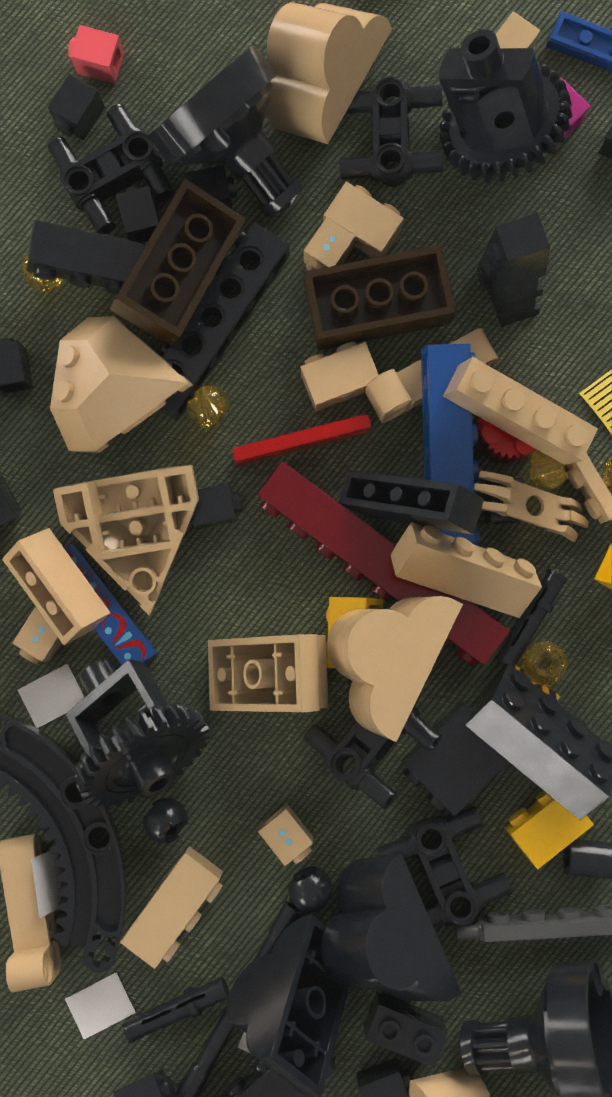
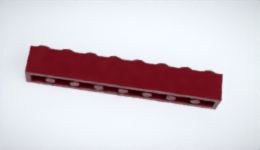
(368, 556)

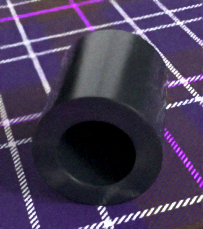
(588, 859)

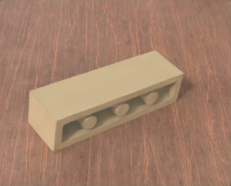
(520, 411)
(465, 570)

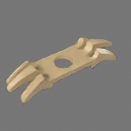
(515, 501)

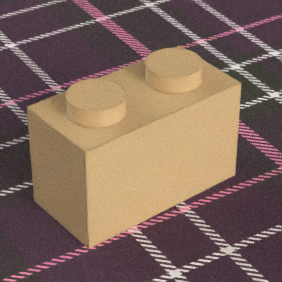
(370, 221)
(339, 375)

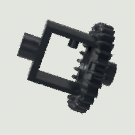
(500, 108)
(144, 754)

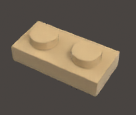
(599, 499)

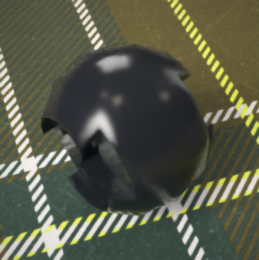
(165, 820)
(310, 889)

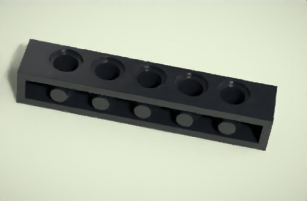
(255, 245)

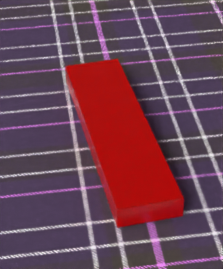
(302, 440)

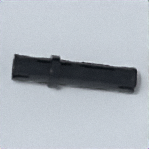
(531, 618)
(186, 1005)

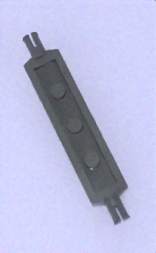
(538, 925)

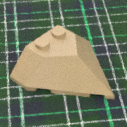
(107, 383)
(132, 524)

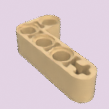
(401, 391)
(36, 952)

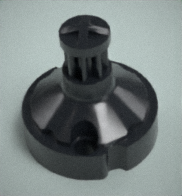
(226, 127)
(562, 1040)

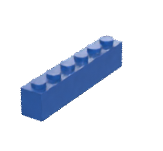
(447, 426)

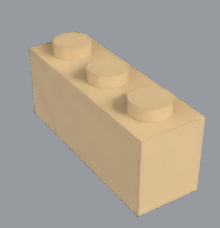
(56, 585)
(173, 908)

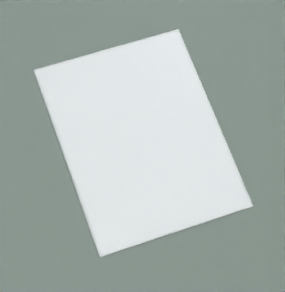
(51, 695)
(46, 883)
(100, 1005)

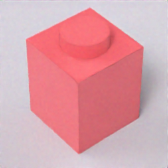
(96, 54)

